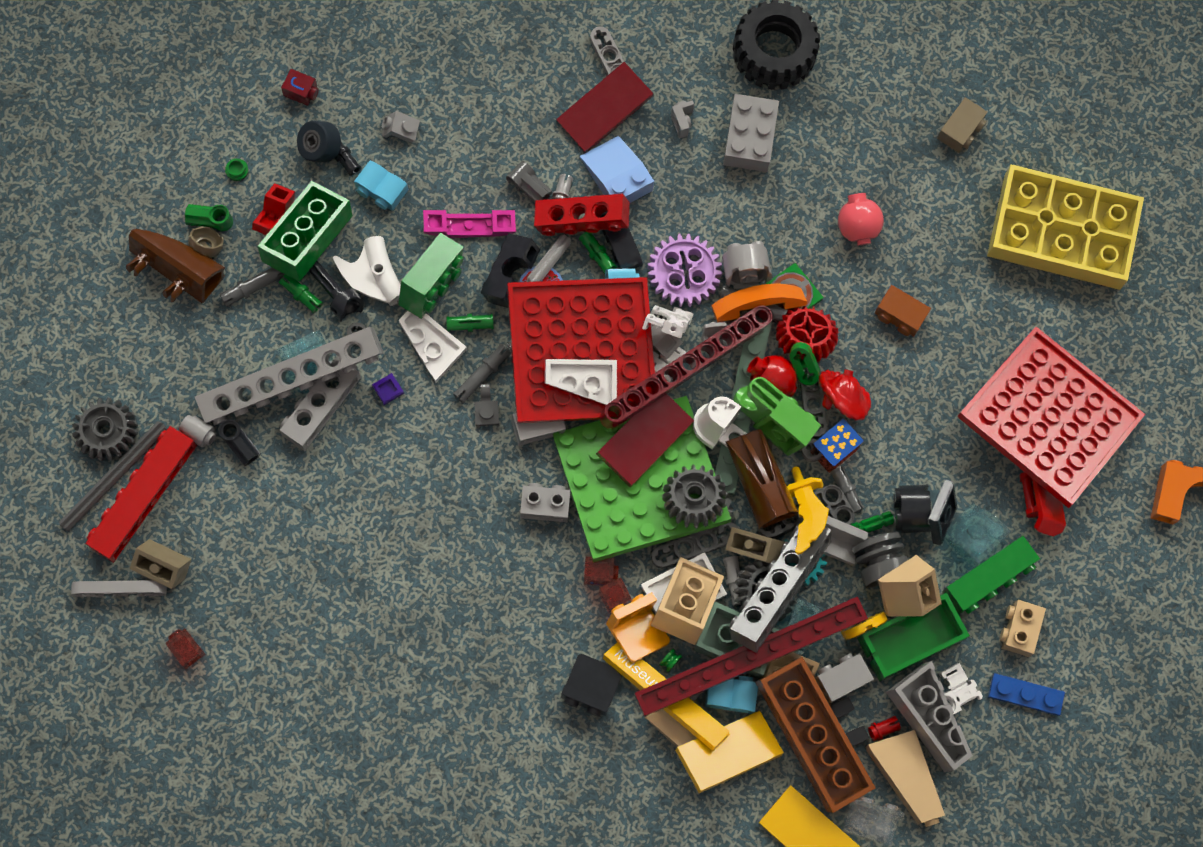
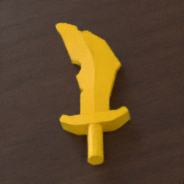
(810, 509)

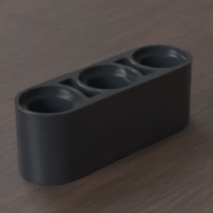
(623, 247)

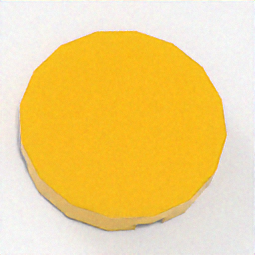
(856, 630)

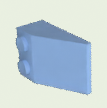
(618, 170)

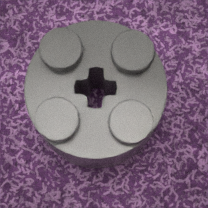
(746, 265)

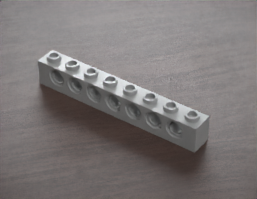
(210, 402)

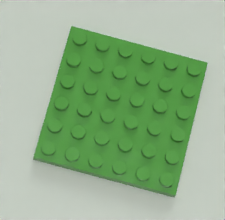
(621, 516)

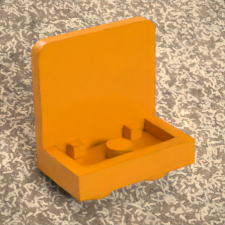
(633, 628)

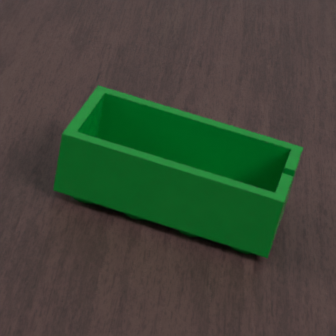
(912, 639)

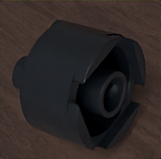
(913, 507)

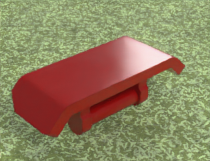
(1047, 508)

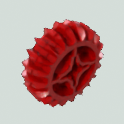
(810, 328)

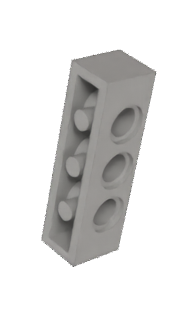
(304, 435)

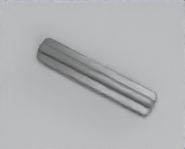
(549, 259)

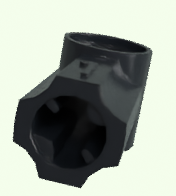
(240, 443)

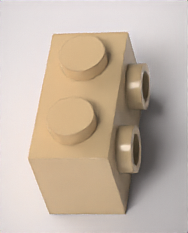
(1022, 628)

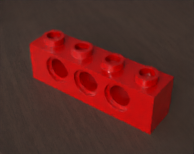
(571, 208)

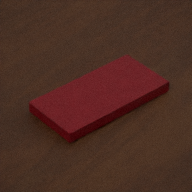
(605, 107)
(644, 439)

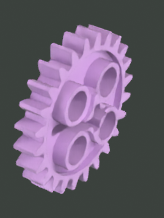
(663, 272)

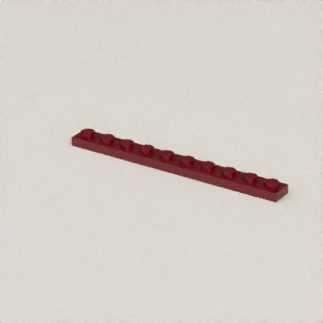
(744, 660)

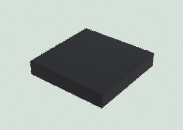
(943, 512)

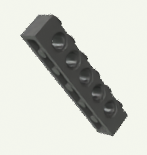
(754, 634)

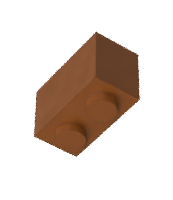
(902, 311)

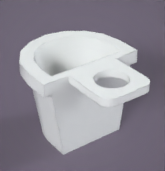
(715, 421)

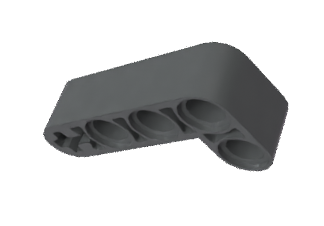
(840, 506)

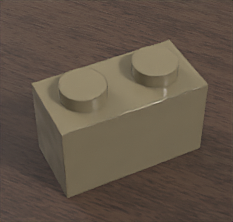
(962, 125)
(754, 545)
(160, 564)

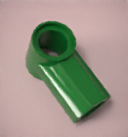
(207, 216)

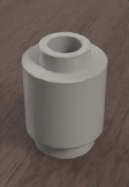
(198, 430)

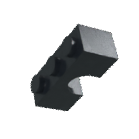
(514, 254)

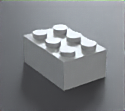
(751, 133)

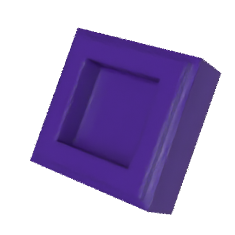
(387, 389)

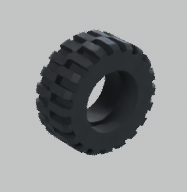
(773, 70)

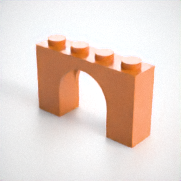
(1171, 489)

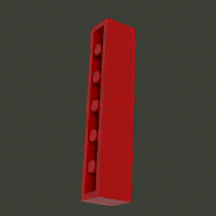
(141, 494)

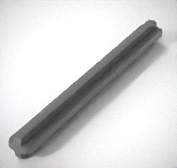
(112, 476)

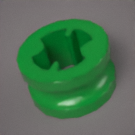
(670, 660)

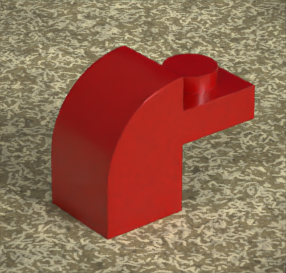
(275, 204)

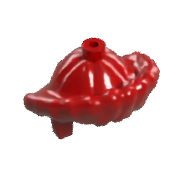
(845, 394)

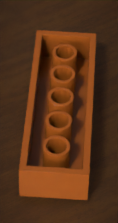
(815, 735)

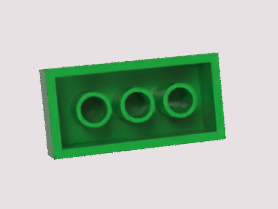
(305, 231)

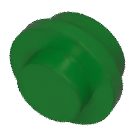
(236, 169)

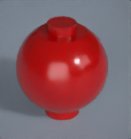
(775, 370)

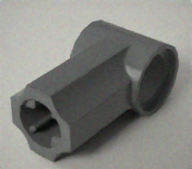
(526, 181)

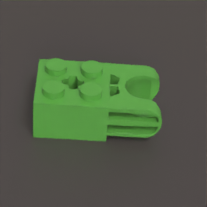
(777, 415)

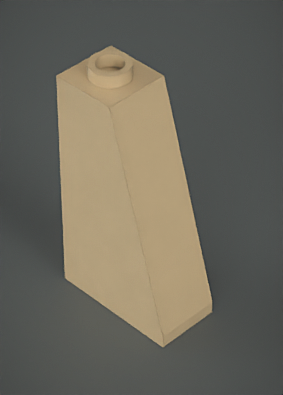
(907, 773)

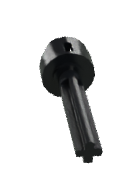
(344, 301)

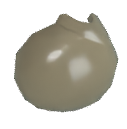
(200, 235)

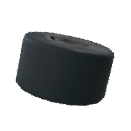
(318, 141)

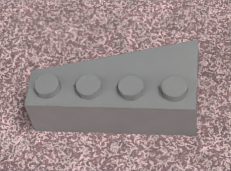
(928, 713)

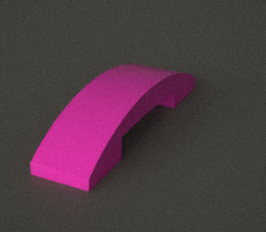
(469, 225)

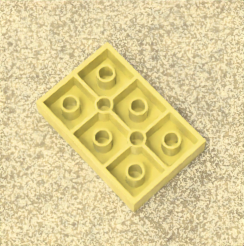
(1065, 227)

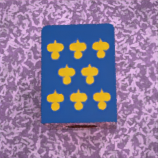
(837, 445)

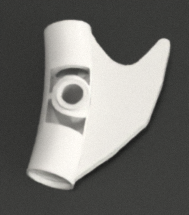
(364, 274)

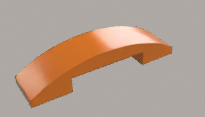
(759, 295)

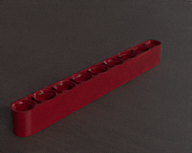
(679, 373)

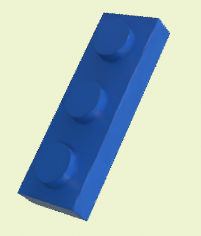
(1026, 694)

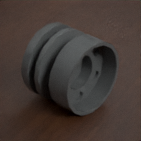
(880, 555)

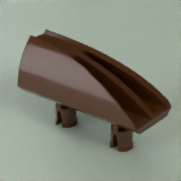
(177, 262)
(761, 479)

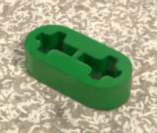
(800, 365)

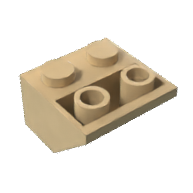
(910, 589)

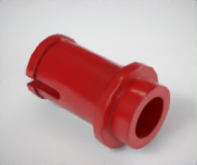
(883, 728)

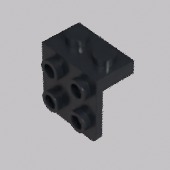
(591, 685)

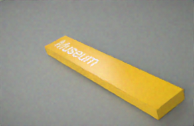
(685, 712)

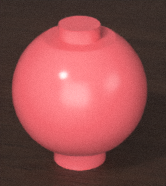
(860, 219)

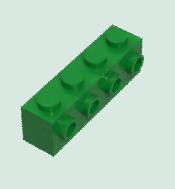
(992, 574)

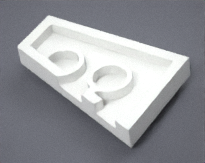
(432, 343)
(584, 378)

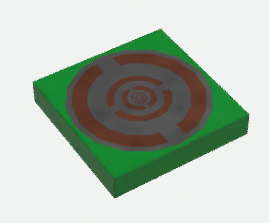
(794, 276)

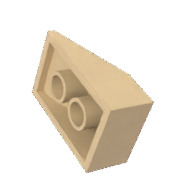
(687, 601)

